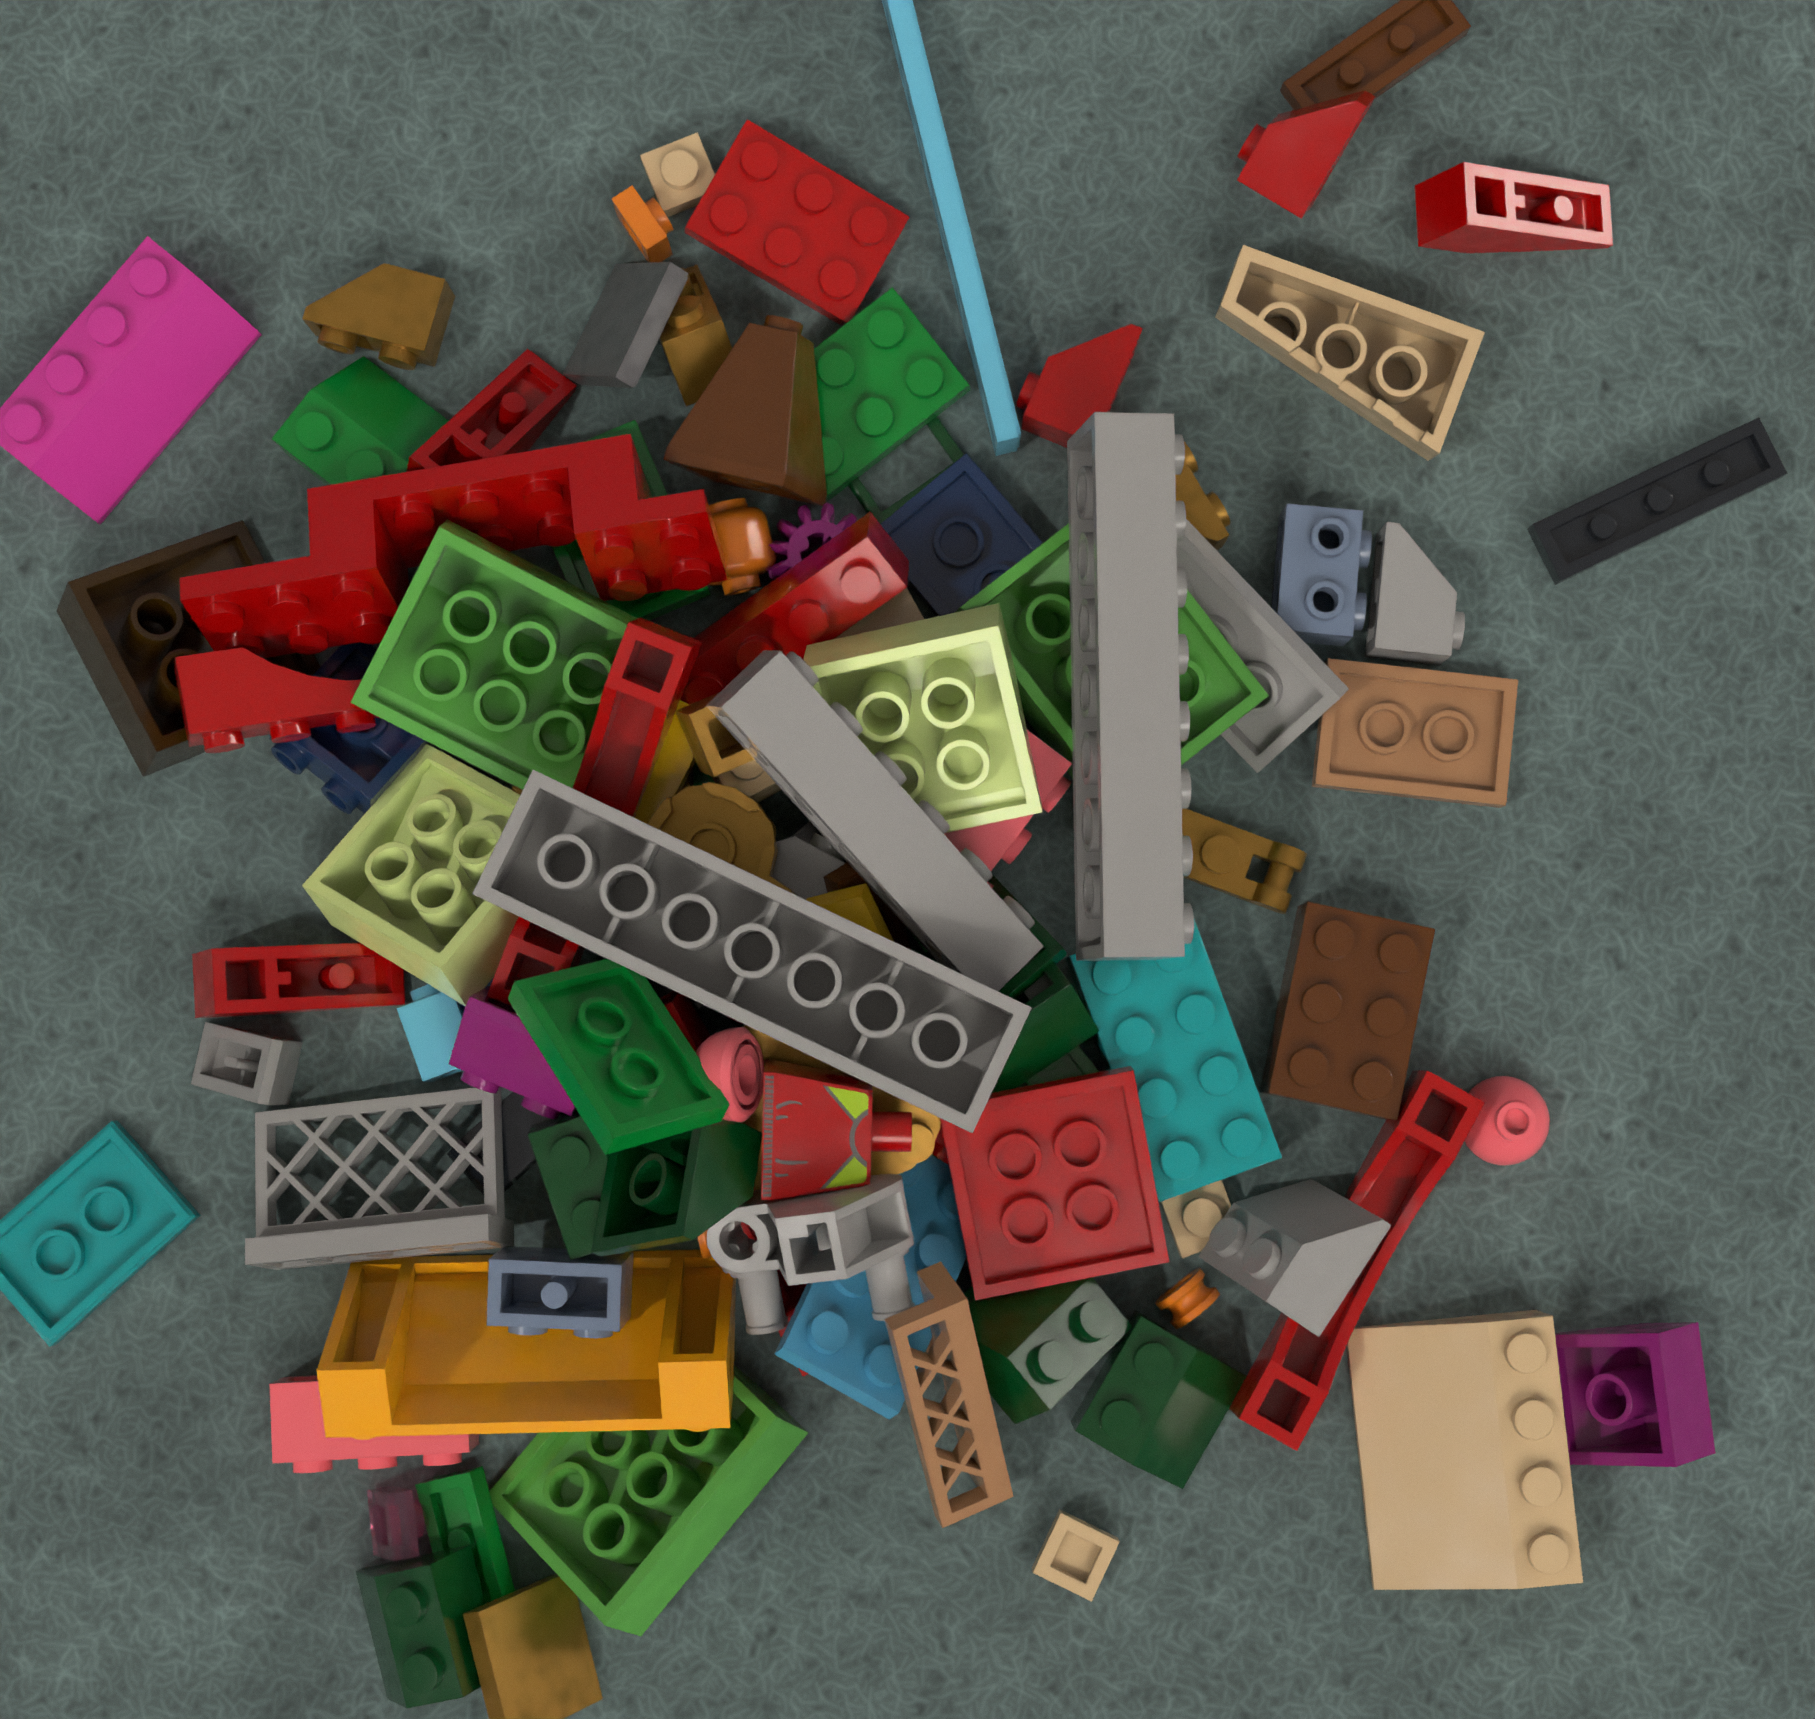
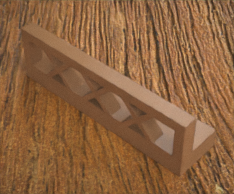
(964, 1404)

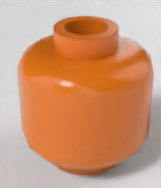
(745, 544)

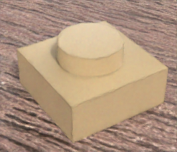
(678, 173)
(1195, 1215)
(1075, 1555)

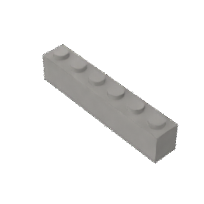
(873, 821)

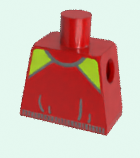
(822, 1131)

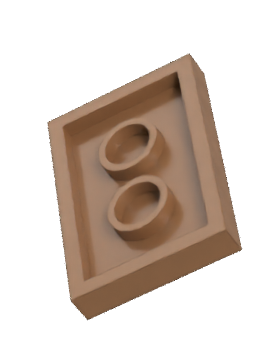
(1417, 734)

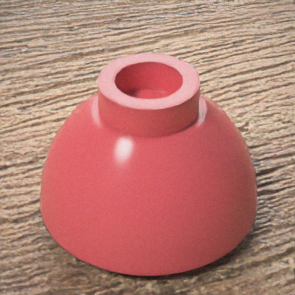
(736, 1067)
(1510, 1123)

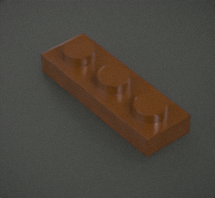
(1379, 52)

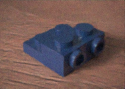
(357, 763)

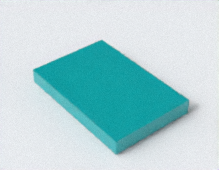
(87, 1232)

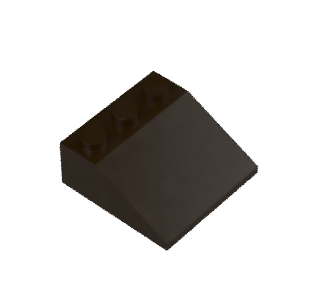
(134, 626)

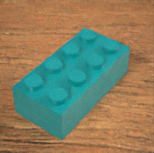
(1186, 1062)

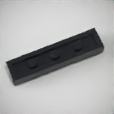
(1657, 501)

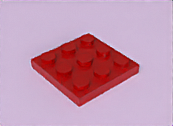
(1056, 1184)

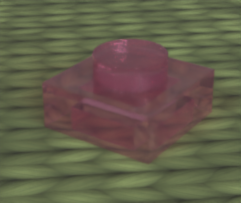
(395, 1522)

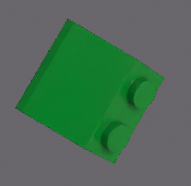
(357, 426)

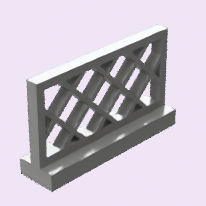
(386, 1235)

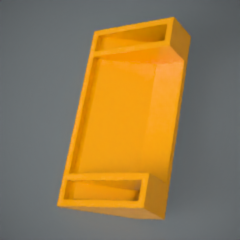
(419, 1360)

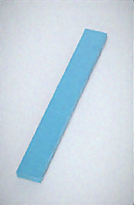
(953, 225)

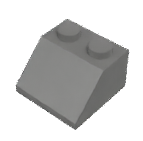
(1296, 1249)

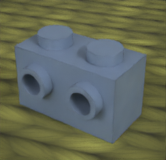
(1319, 572)
(546, 1290)

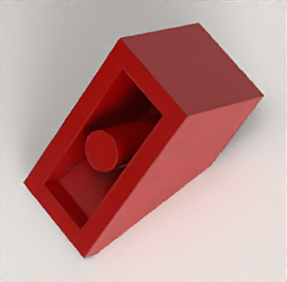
(1301, 150)
(1077, 384)

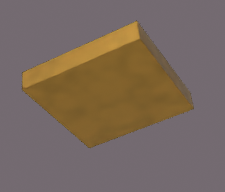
(533, 1653)

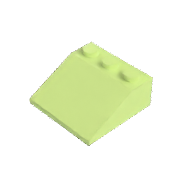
(942, 708)
(411, 872)

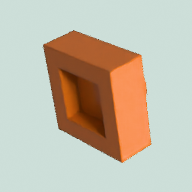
(645, 224)

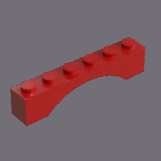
(244, 696)
(615, 768)
(1393, 1183)

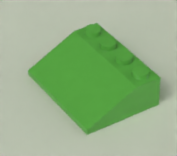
(1038, 629)
(494, 660)
(642, 1508)

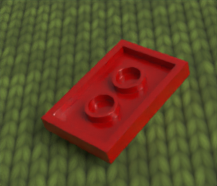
(796, 223)

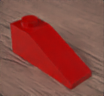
(1510, 211)
(501, 417)
(293, 979)

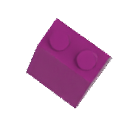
(499, 1052)
(1635, 1395)

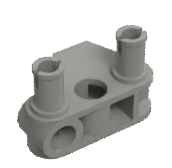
(853, 1227)

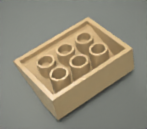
(1464, 1453)

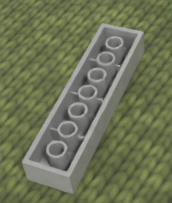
(1128, 688)
(752, 951)

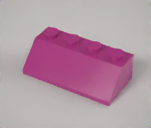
(123, 380)

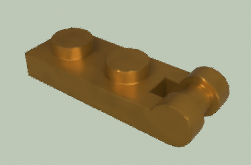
(1225, 853)

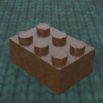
(1347, 1010)

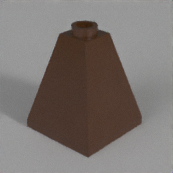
(759, 418)

